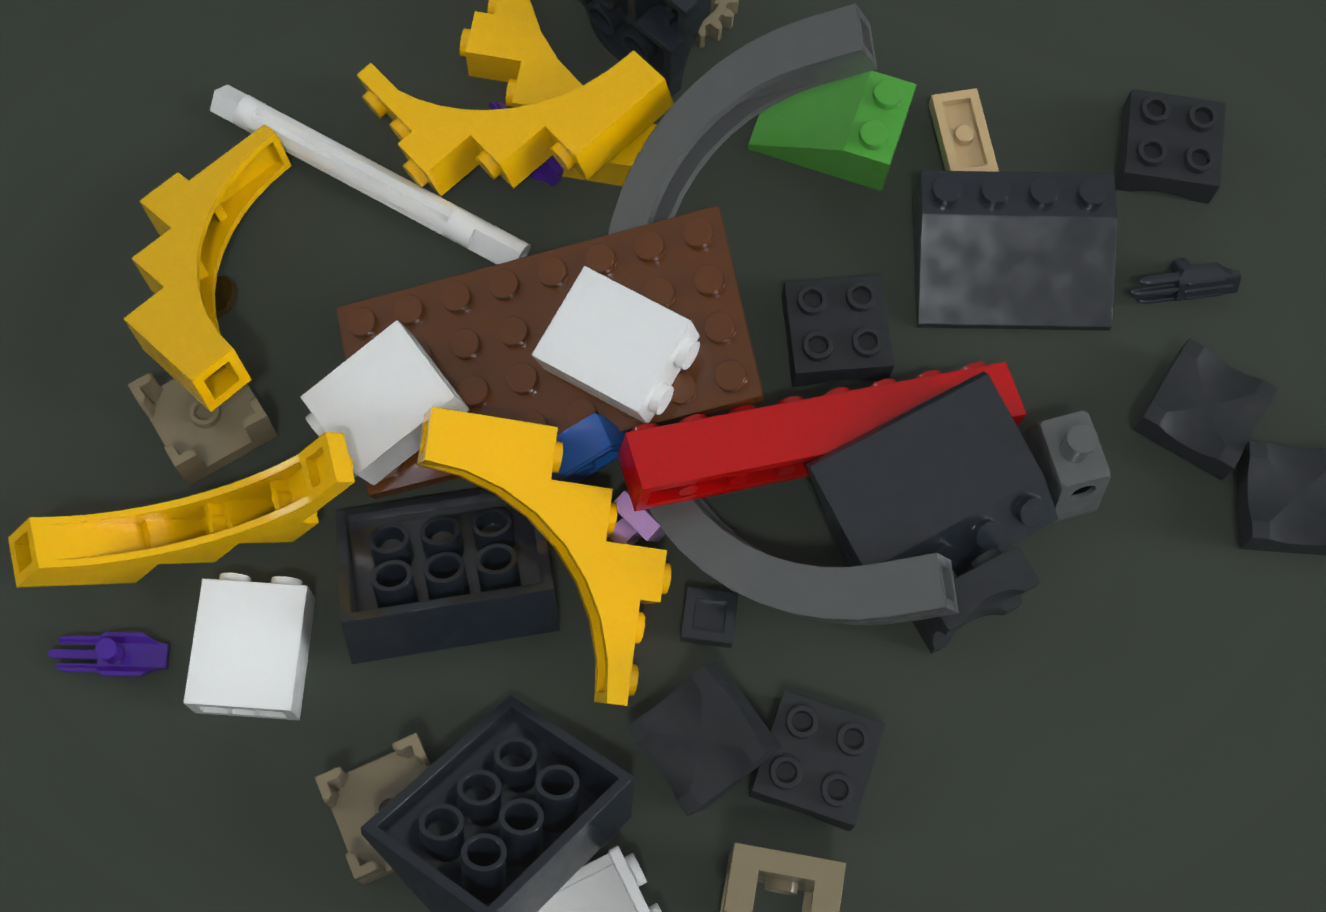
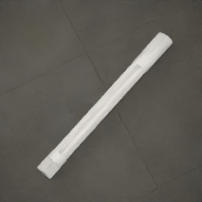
(371, 178)

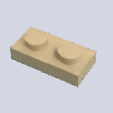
(962, 131)

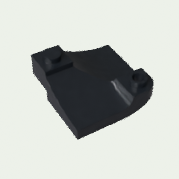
(652, 28)

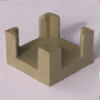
(193, 435)
(363, 793)
(781, 874)

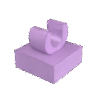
(634, 524)

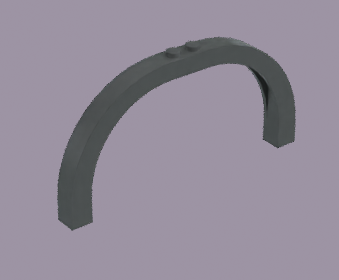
(695, 126)

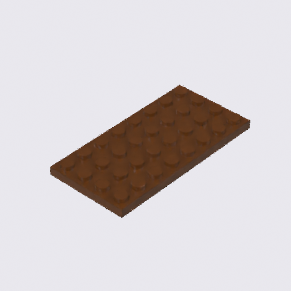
(492, 318)

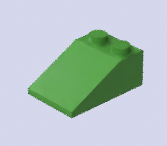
(839, 127)

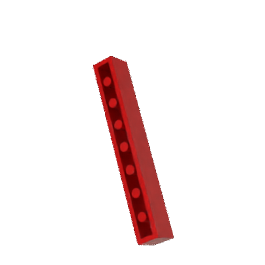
(775, 441)

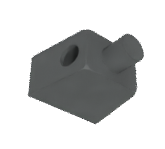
(1070, 461)

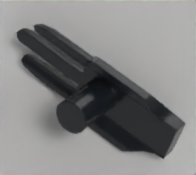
(1189, 283)

